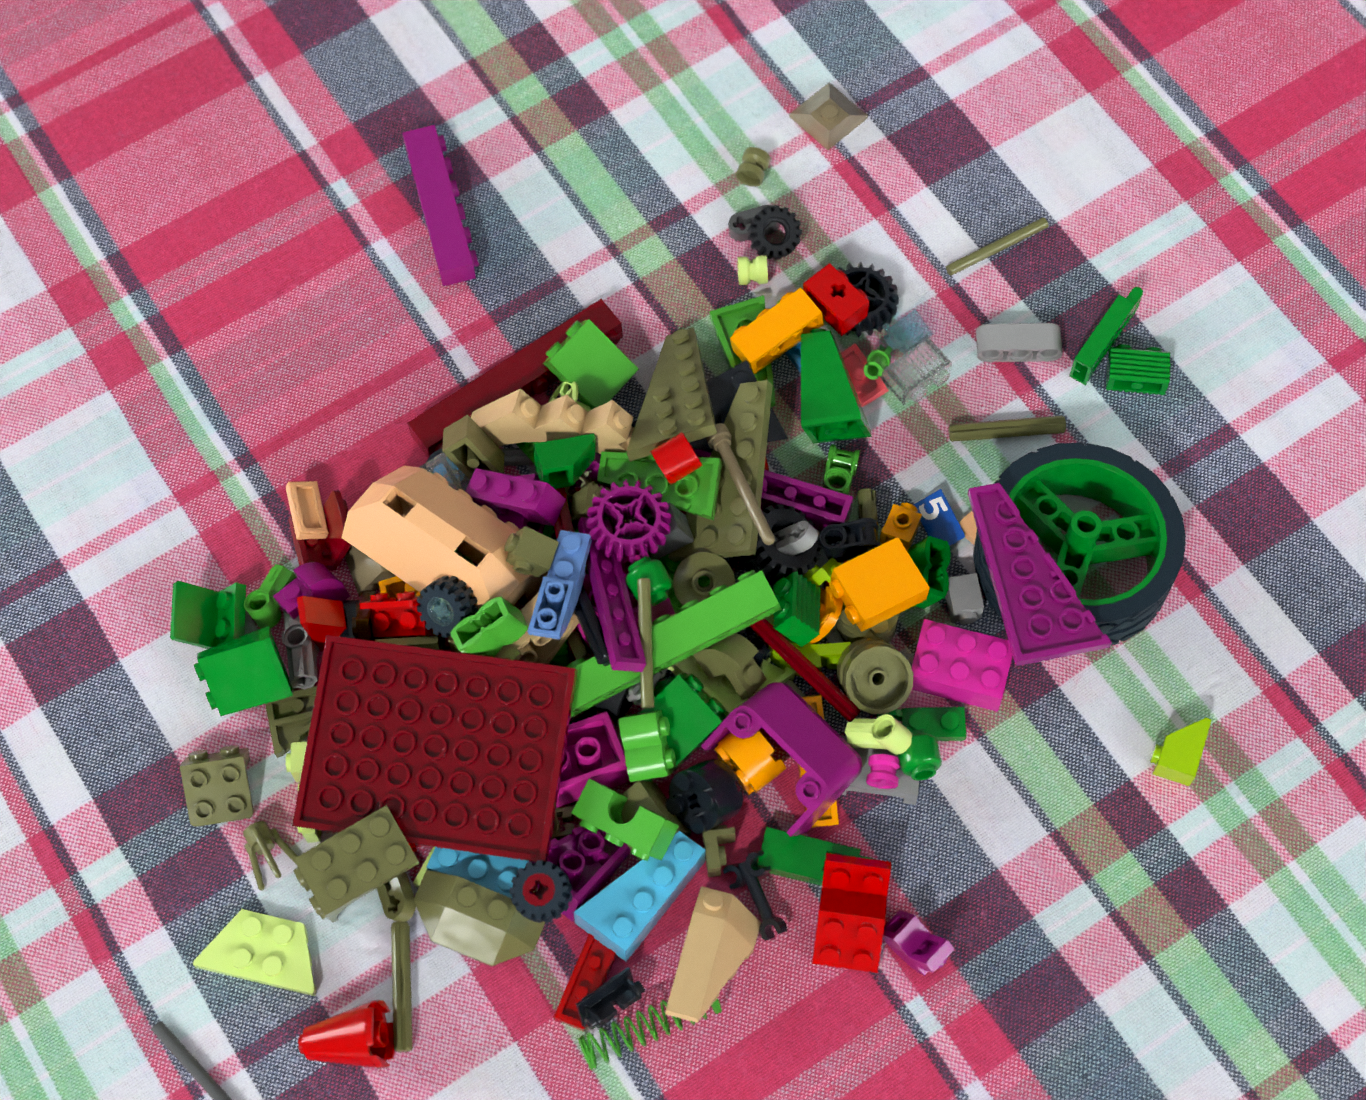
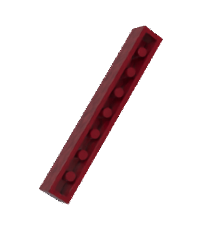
(520, 371)

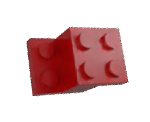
(852, 912)

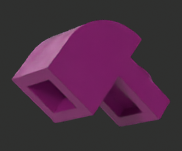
(311, 581)
(915, 943)

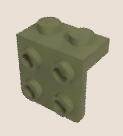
(217, 786)

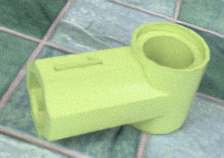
(879, 734)

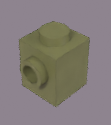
(530, 551)

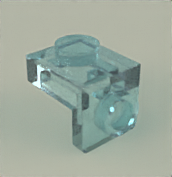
(907, 332)

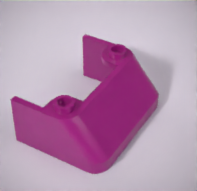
(806, 737)

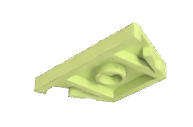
(262, 951)

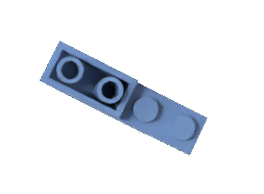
(561, 587)

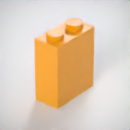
(878, 584)

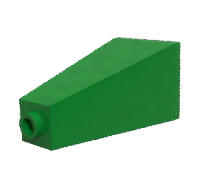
(827, 394)

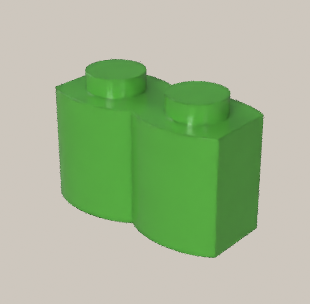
(490, 629)
(646, 745)

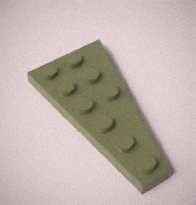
(675, 398)
(733, 528)

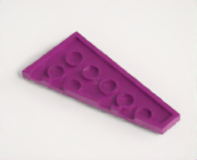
(1032, 592)

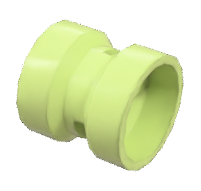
(752, 270)

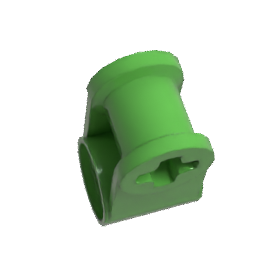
(840, 469)

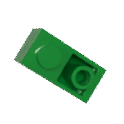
(564, 460)

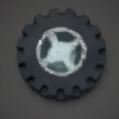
(445, 604)

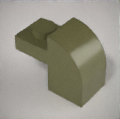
(734, 659)

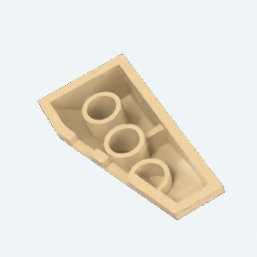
(715, 946)

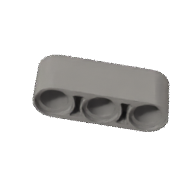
(1019, 342)

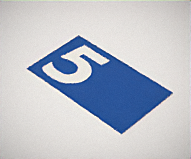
(939, 518)

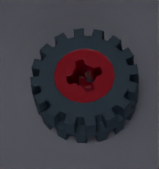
(551, 896)

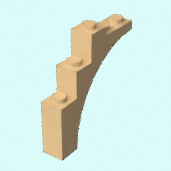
(522, 419)

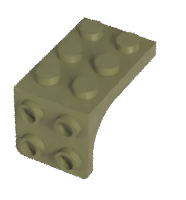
(354, 863)

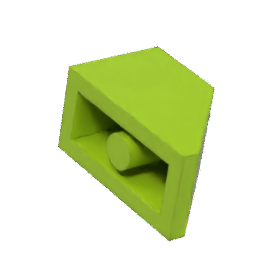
(1181, 753)

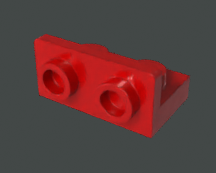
(395, 615)

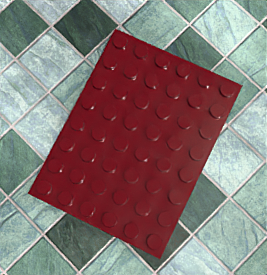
(444, 739)

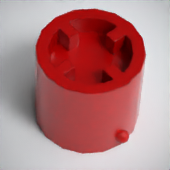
(676, 458)

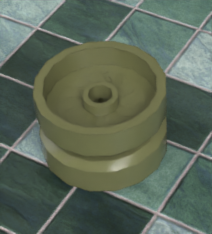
(890, 673)

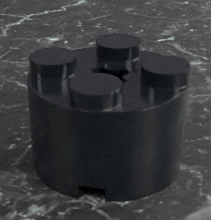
(704, 795)

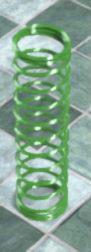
(589, 1053)

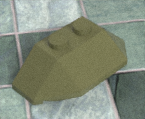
(474, 919)

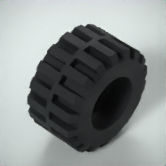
(770, 560)

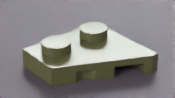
(290, 719)

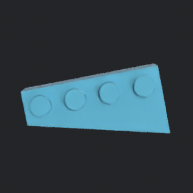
(640, 897)

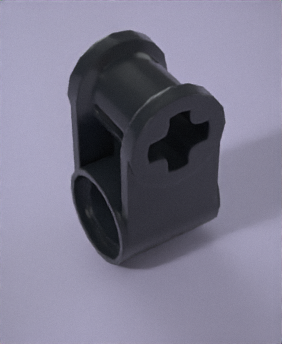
(852, 537)

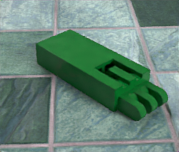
(1105, 336)
(799, 855)

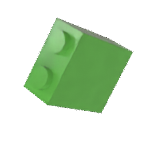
(591, 362)

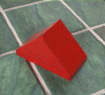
(321, 618)

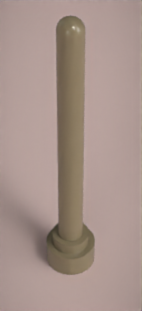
(721, 443)

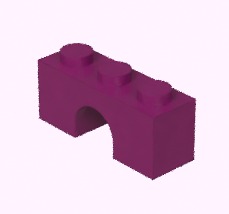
(528, 497)

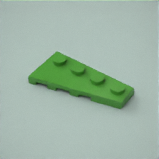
(728, 320)
(692, 493)

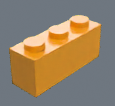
(776, 330)

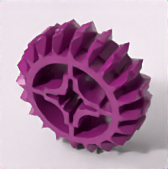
(647, 536)

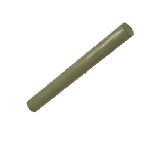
(997, 246)
(645, 634)

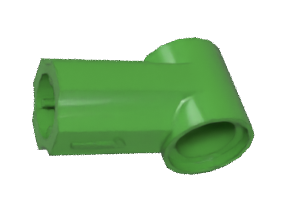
(261, 603)

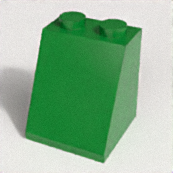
(244, 672)

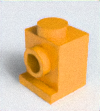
(905, 514)

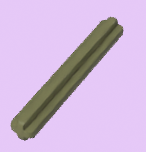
(1007, 428)
(401, 987)

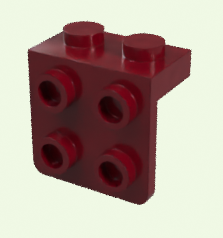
(333, 548)

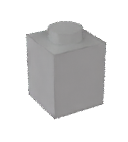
(964, 599)

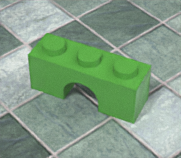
(646, 832)

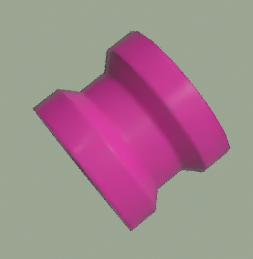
(883, 771)

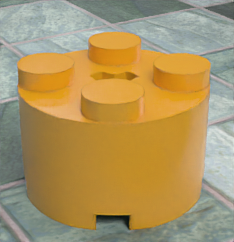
(751, 760)

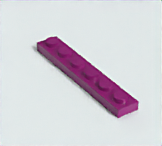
(614, 607)

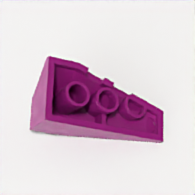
(588, 863)

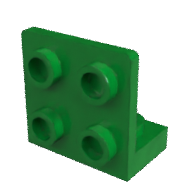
(207, 616)

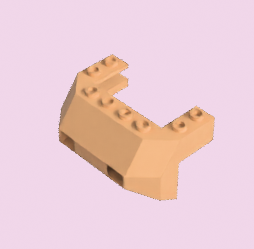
(417, 522)

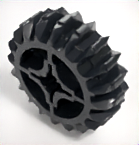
(880, 308)

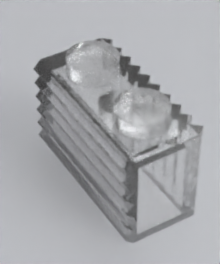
(917, 372)

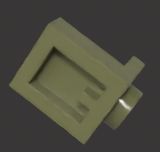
(715, 854)

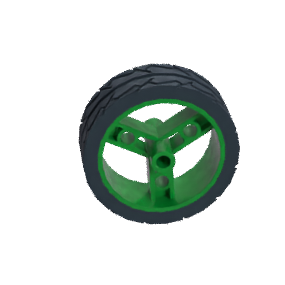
(1149, 526)

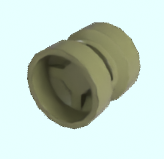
(753, 166)

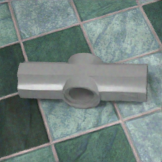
(300, 654)

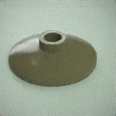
(697, 565)

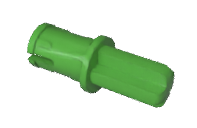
(877, 362)

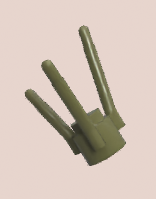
(260, 841)

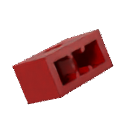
(837, 298)

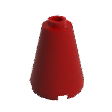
(351, 1037)

